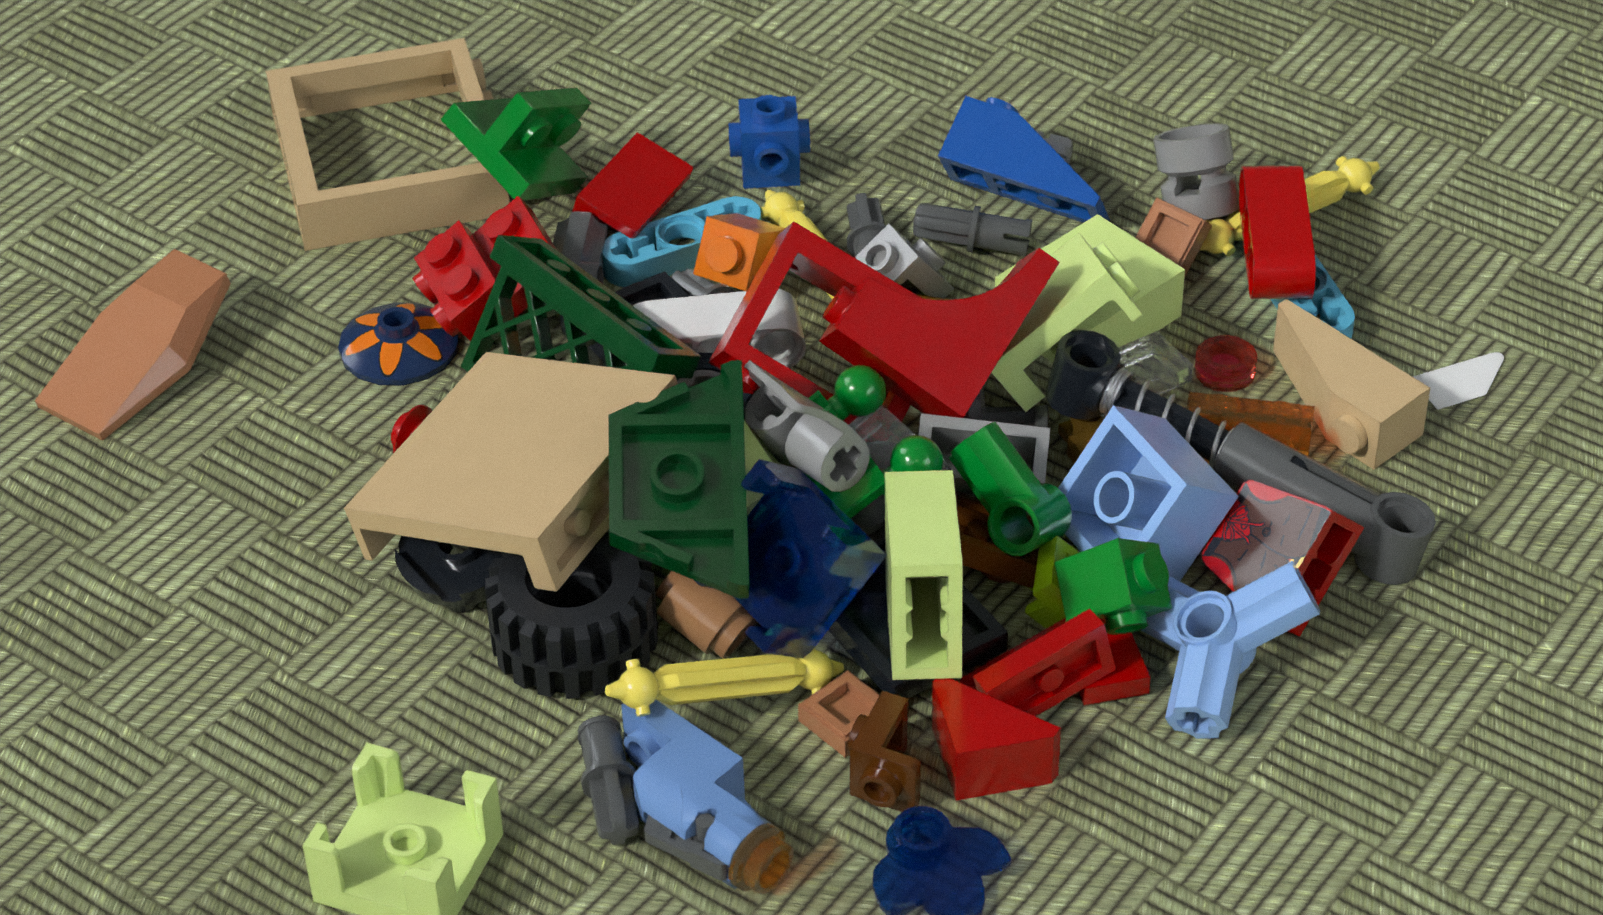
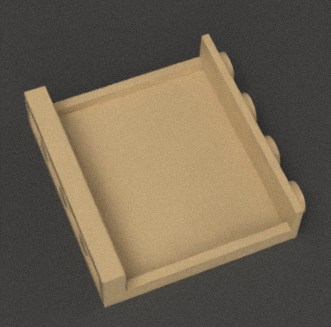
(508, 464)

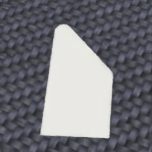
(1461, 380)

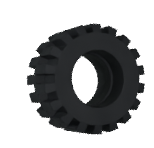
(580, 633)

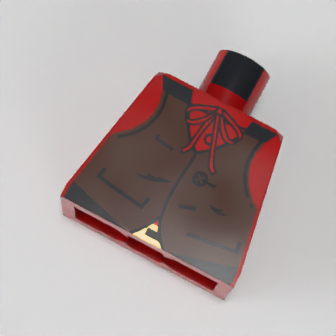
(1273, 529)

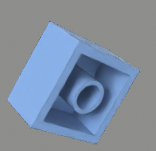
(1145, 486)

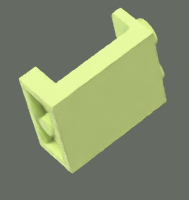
(1075, 290)

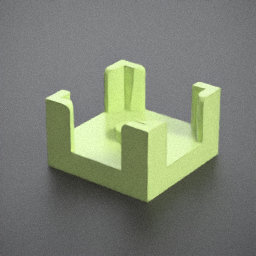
(403, 846)

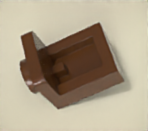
(877, 760)

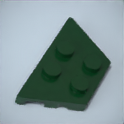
(680, 480)

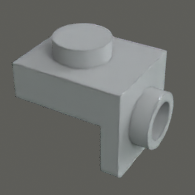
(900, 260)

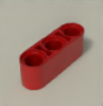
(1276, 232)

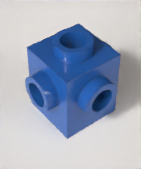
(769, 141)

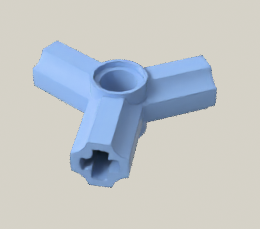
(1220, 641)

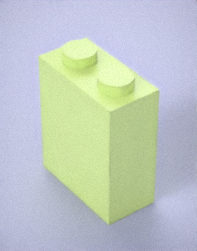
(1154, 274)
(923, 575)

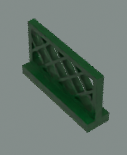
(585, 307)

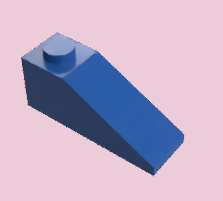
(1006, 156)

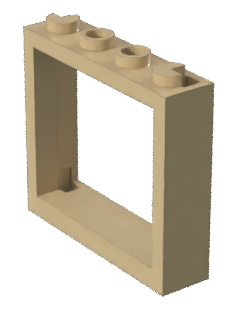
(388, 204)

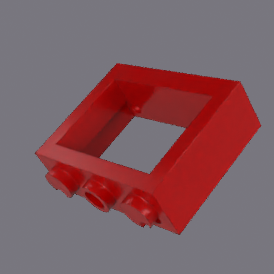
(817, 263)

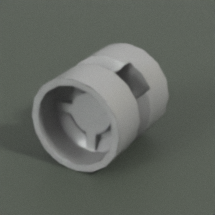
(1194, 152)

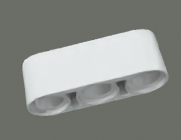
(704, 319)

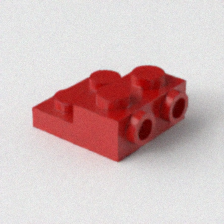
(460, 273)

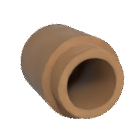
(703, 614)

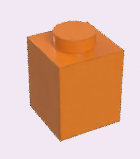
(734, 249)

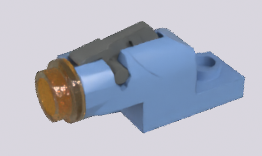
(696, 802)

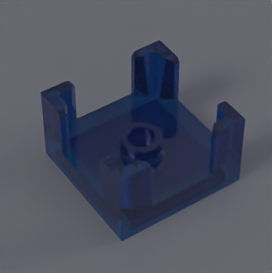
(801, 559)

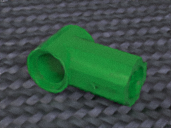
(1009, 490)

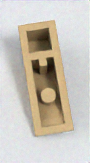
(1357, 396)

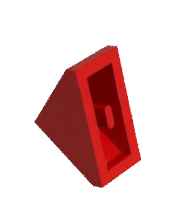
(990, 743)

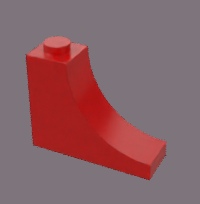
(934, 349)

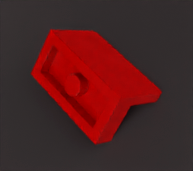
(634, 186)
(1047, 665)

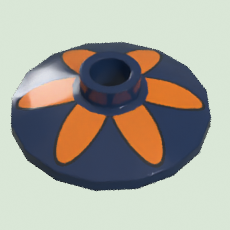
(396, 345)

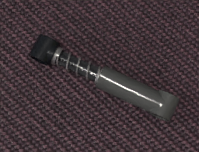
(1397, 526)

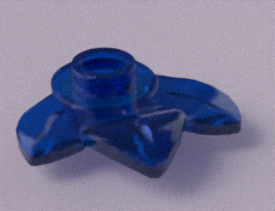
(935, 865)

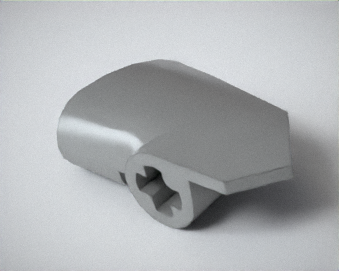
(805, 433)

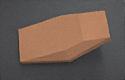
(137, 346)

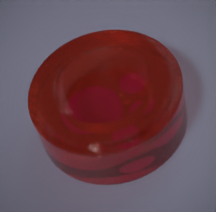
(1225, 363)

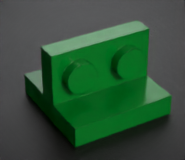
(522, 139)

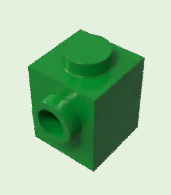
(1118, 582)

